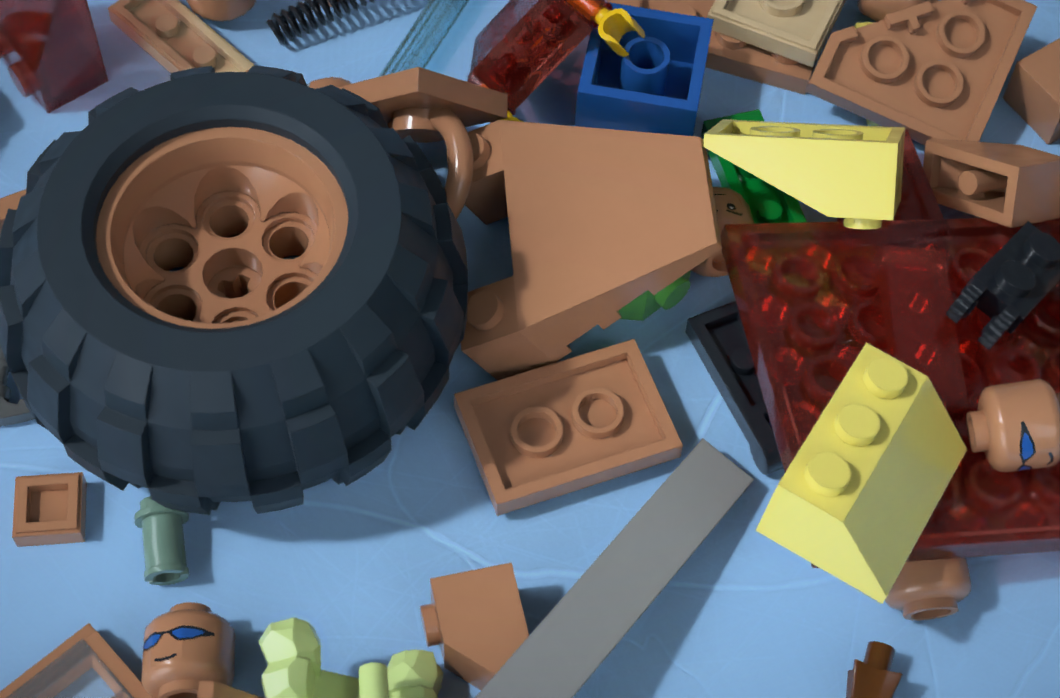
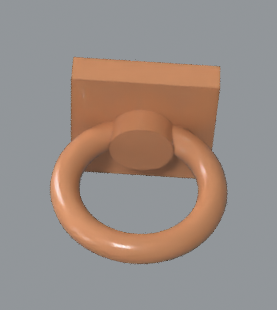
(435, 110)

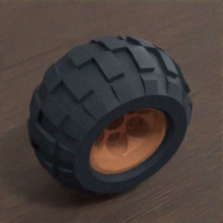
(244, 363)

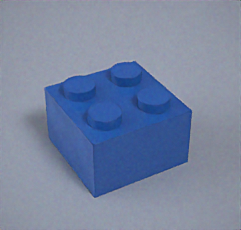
(655, 84)

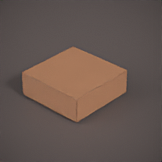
(49, 509)

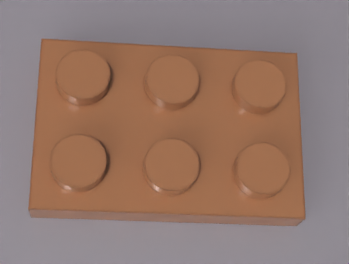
(566, 426)

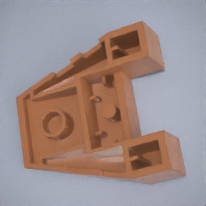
(589, 231)

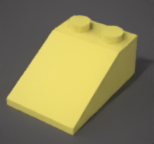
(830, 167)

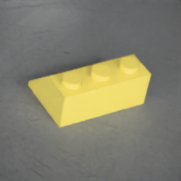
(867, 475)

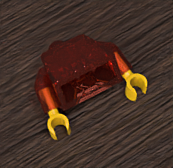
(534, 37)

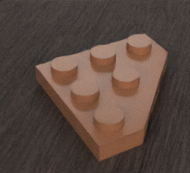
(925, 66)

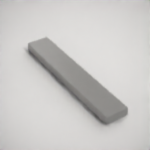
(622, 580)

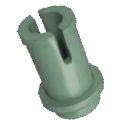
(162, 542)

